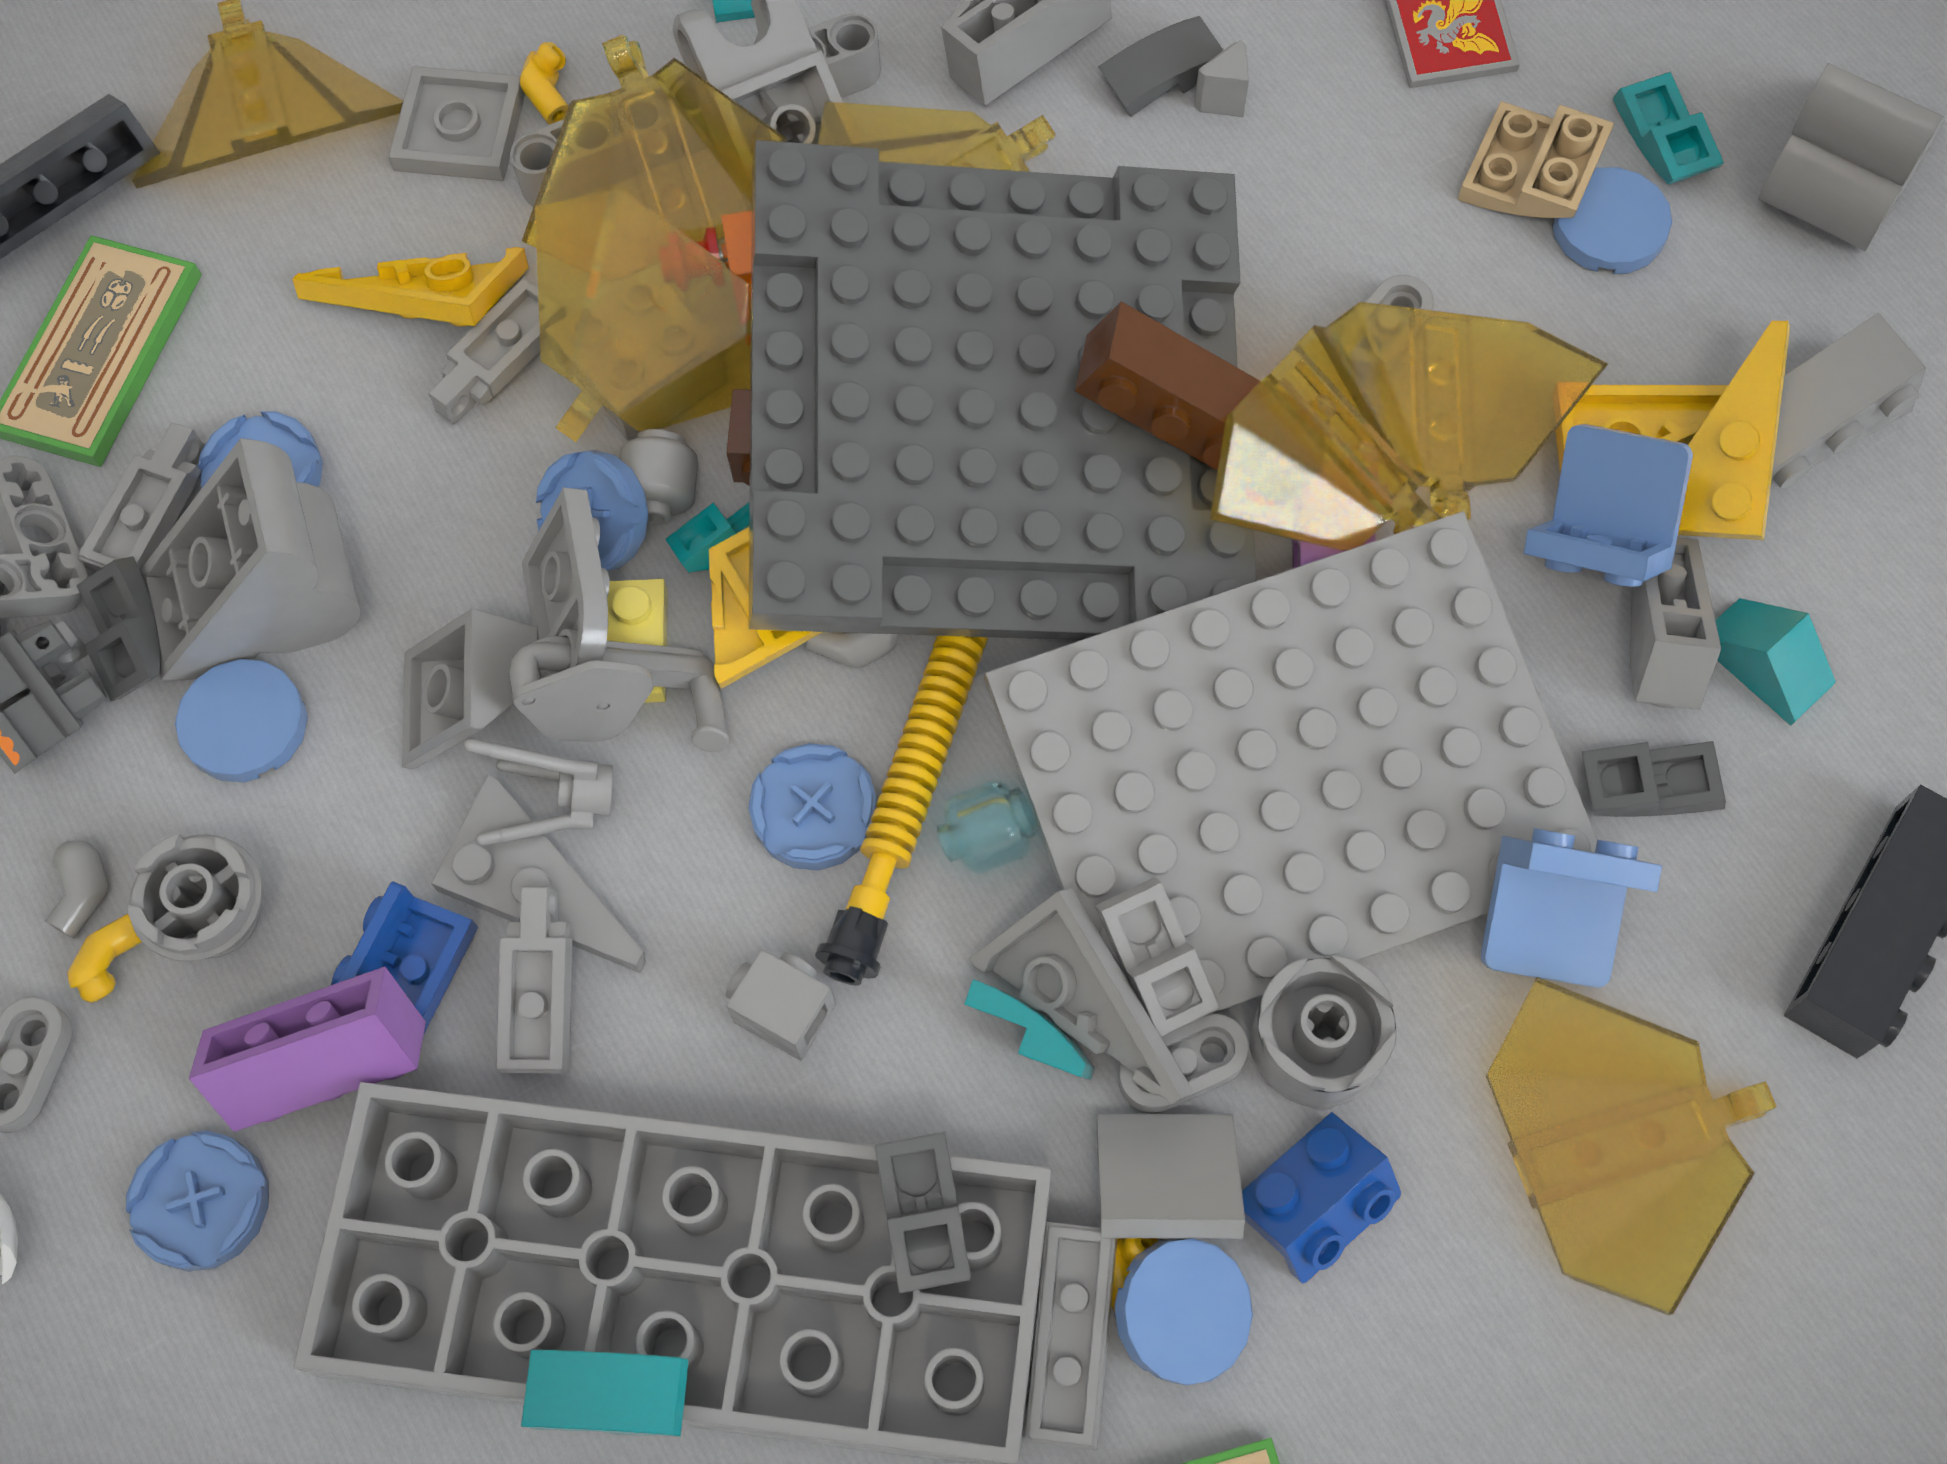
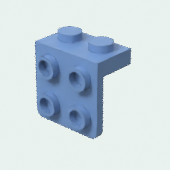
(1615, 506)
(1561, 907)

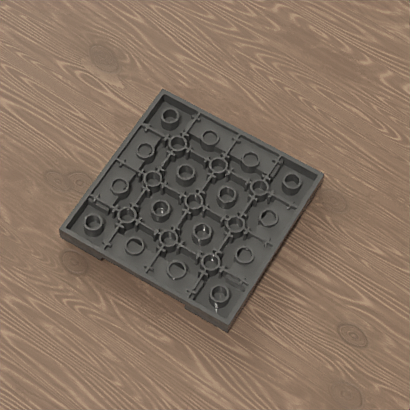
(925, 407)

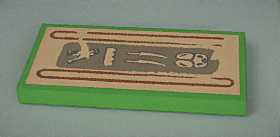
(95, 350)

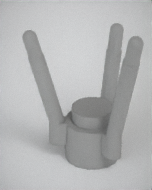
(582, 787)

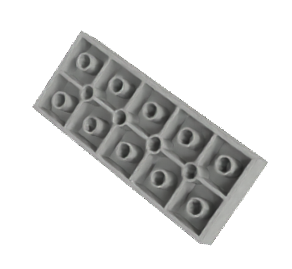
(751, 1253)

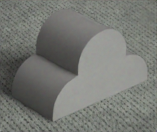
(1850, 156)
(250, 568)

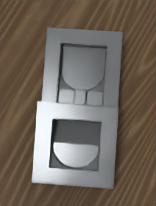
(1157, 956)

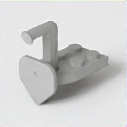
(591, 683)

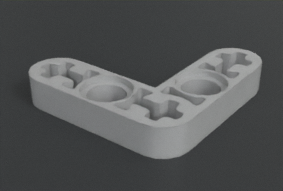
(27, 560)

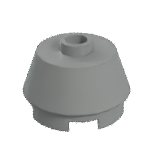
(195, 897)

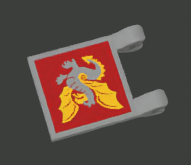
(1452, 39)

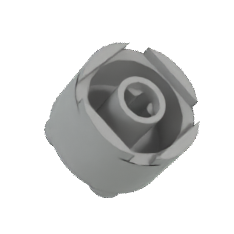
(1303, 999)

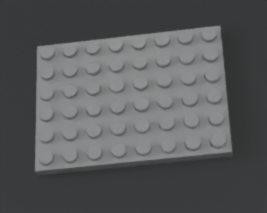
(1296, 757)

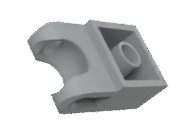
(776, 78)

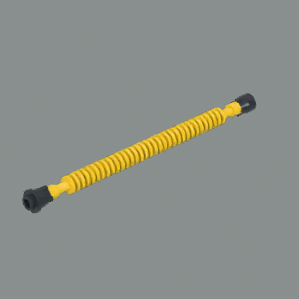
(902, 806)

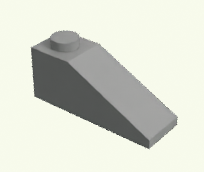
(1674, 633)

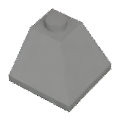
(458, 682)

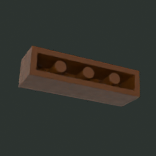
(1161, 382)

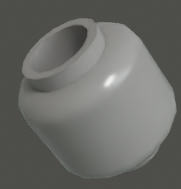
(665, 471)

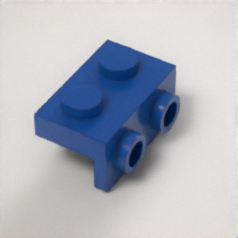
(414, 942)
(1321, 1196)

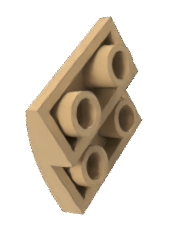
(1535, 162)

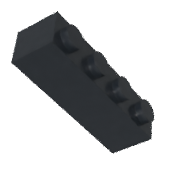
(69, 169)
(1881, 933)

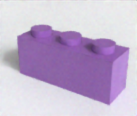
(308, 1049)

